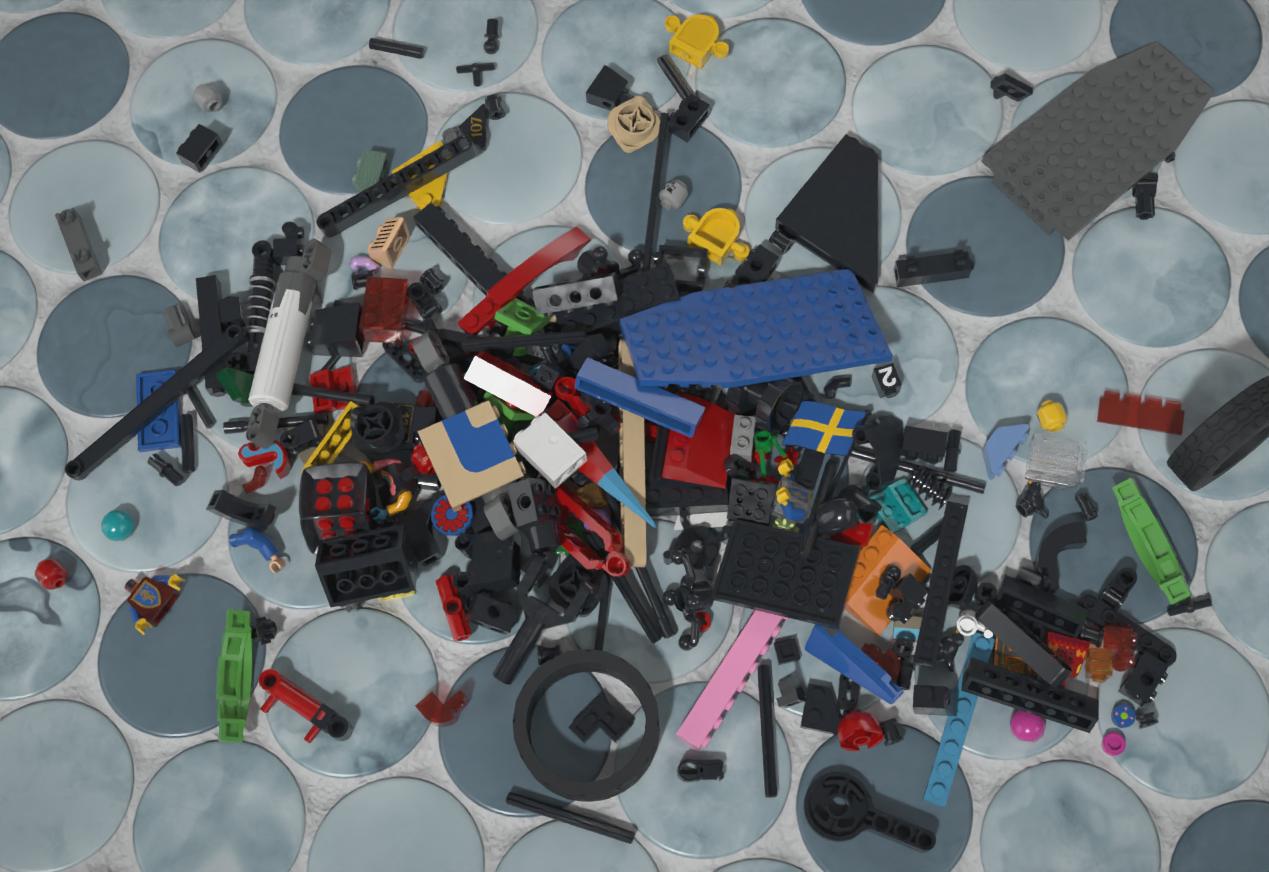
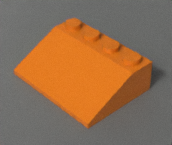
(882, 550)

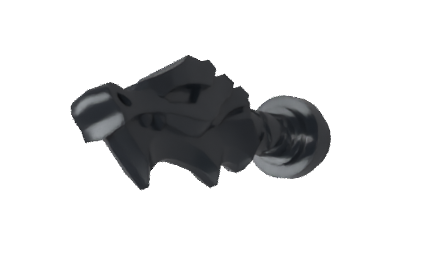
(705, 393)

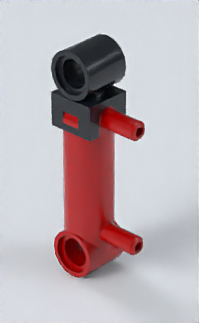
(304, 704)

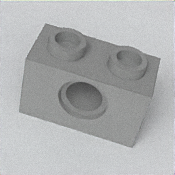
(743, 436)

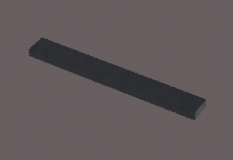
(940, 585)

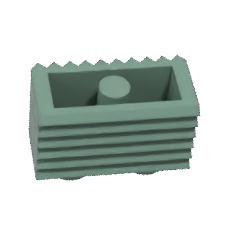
(371, 169)

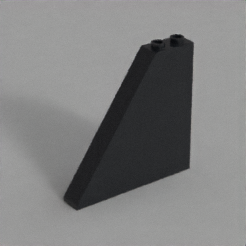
(839, 211)

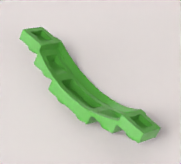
(1151, 542)
(234, 676)

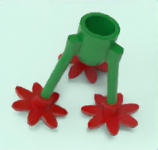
(764, 444)

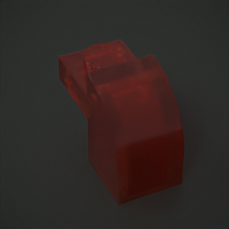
(888, 662)
(441, 714)

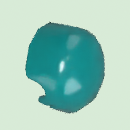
(117, 525)

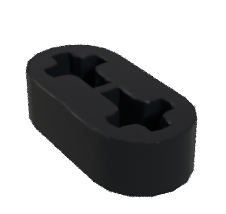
(739, 467)
(842, 690)

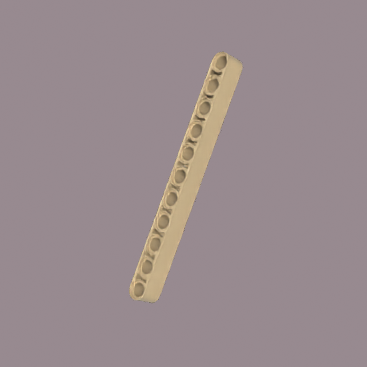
(632, 472)

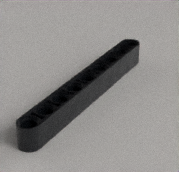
(392, 194)

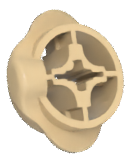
(623, 117)

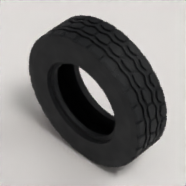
(1223, 438)

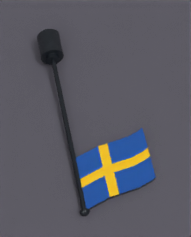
(825, 431)

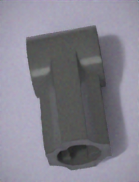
(179, 329)

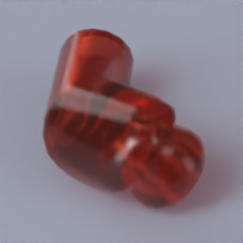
(258, 480)

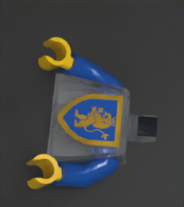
(790, 498)

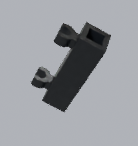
(933, 268)

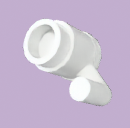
(969, 624)

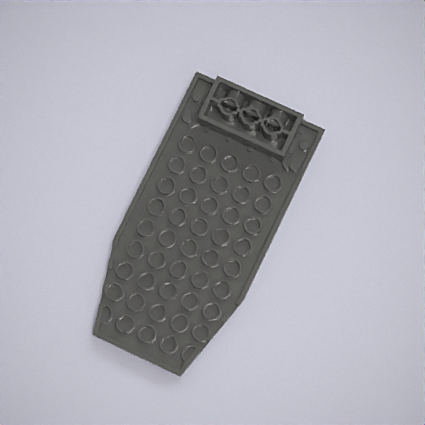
(1098, 139)

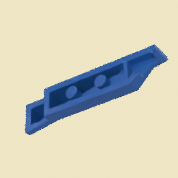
(852, 662)

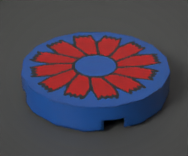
(451, 522)

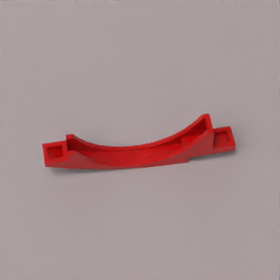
(506, 290)

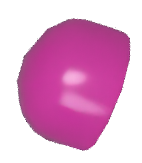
(1027, 726)

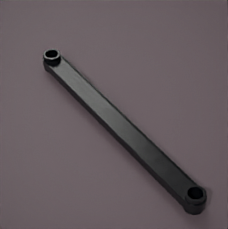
(156, 403)

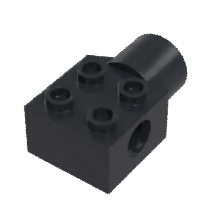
(536, 513)

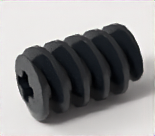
(929, 486)

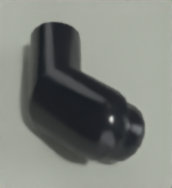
(834, 384)

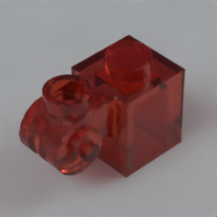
(1120, 638)

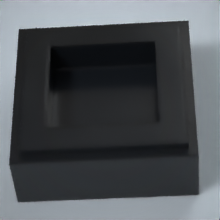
(786, 651)

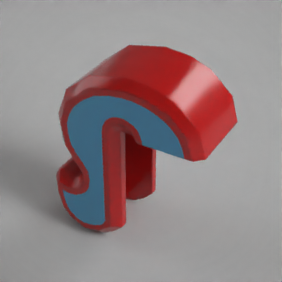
(276, 452)

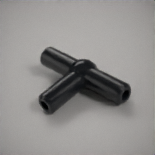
(475, 69)
(1189, 606)

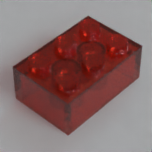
(384, 310)

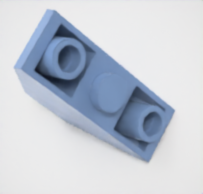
(1002, 447)

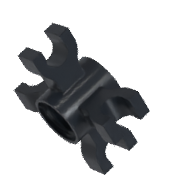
(605, 419)

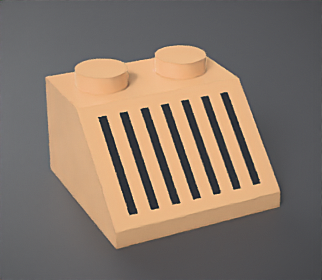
(389, 242)

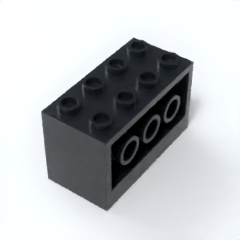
(366, 565)

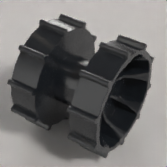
(772, 400)

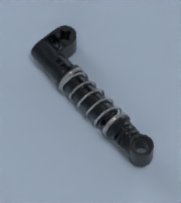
(261, 295)

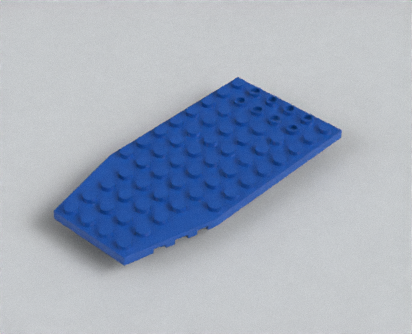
(756, 333)

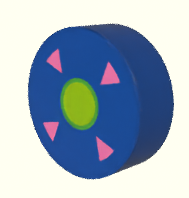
(1123, 716)

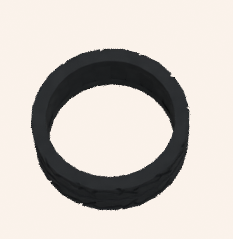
(557, 669)

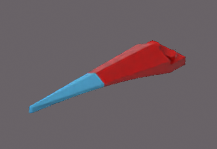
(597, 466)

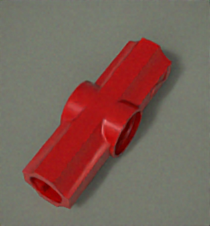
(449, 595)

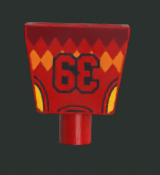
(1069, 649)

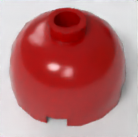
(859, 729)

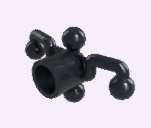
(595, 263)
(688, 598)

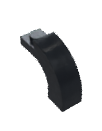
(241, 511)
(1061, 539)

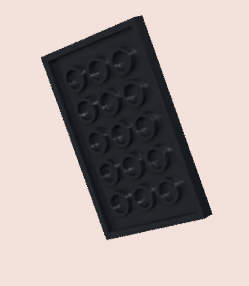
(767, 575)

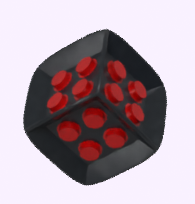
(335, 501)

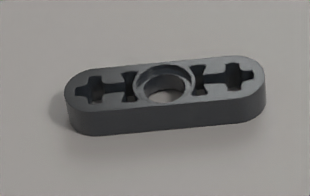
(406, 367)

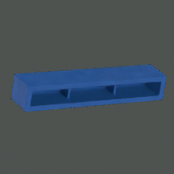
(645, 401)

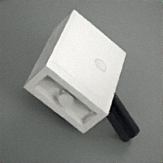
(552, 450)

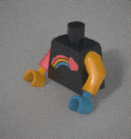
(394, 484)

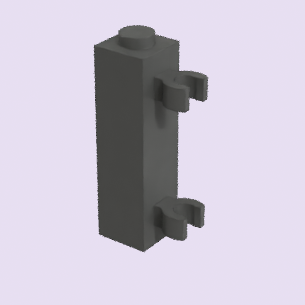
(78, 244)

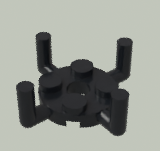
(700, 535)

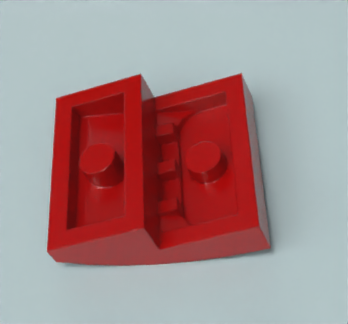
(339, 380)

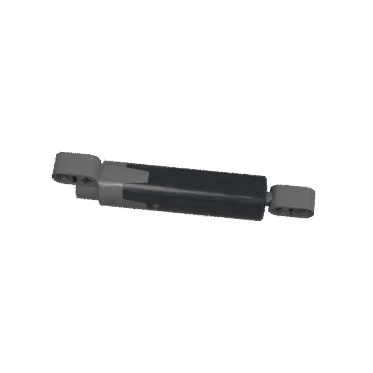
(452, 396)

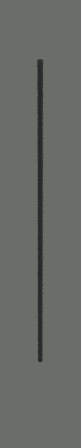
(603, 609)

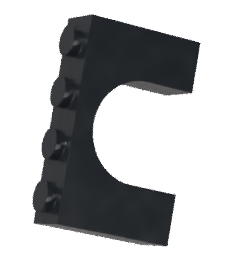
(420, 528)

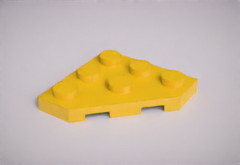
(432, 191)

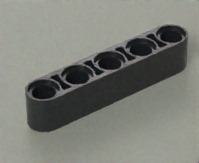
(1023, 643)

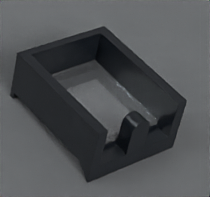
(687, 265)

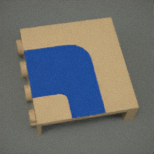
(471, 454)

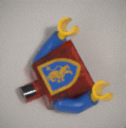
(152, 599)

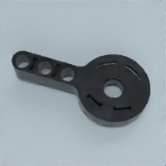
(858, 815)

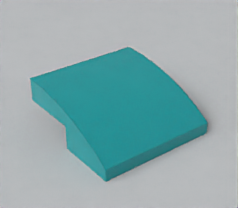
(899, 506)

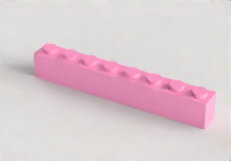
(729, 679)

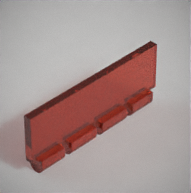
(1146, 416)

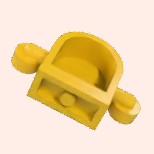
(695, 39)
(717, 233)

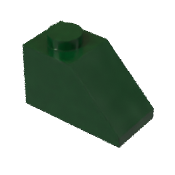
(236, 384)

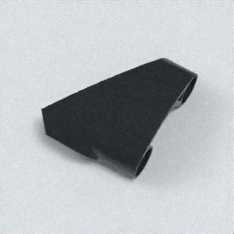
(886, 439)

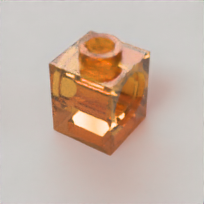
(592, 495)
(1098, 664)

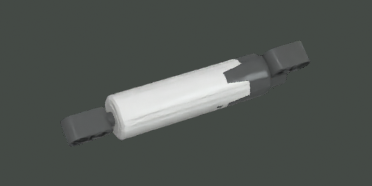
(284, 340)

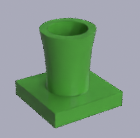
(521, 320)
(508, 415)

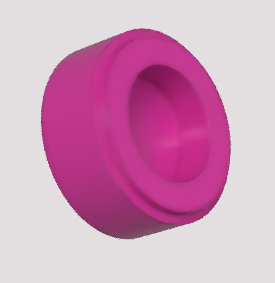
(1113, 744)

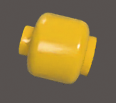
(1052, 416)

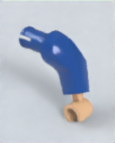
(261, 541)

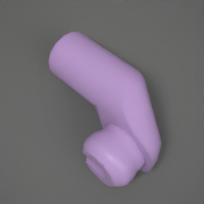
(358, 261)

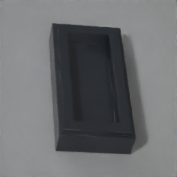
(809, 469)

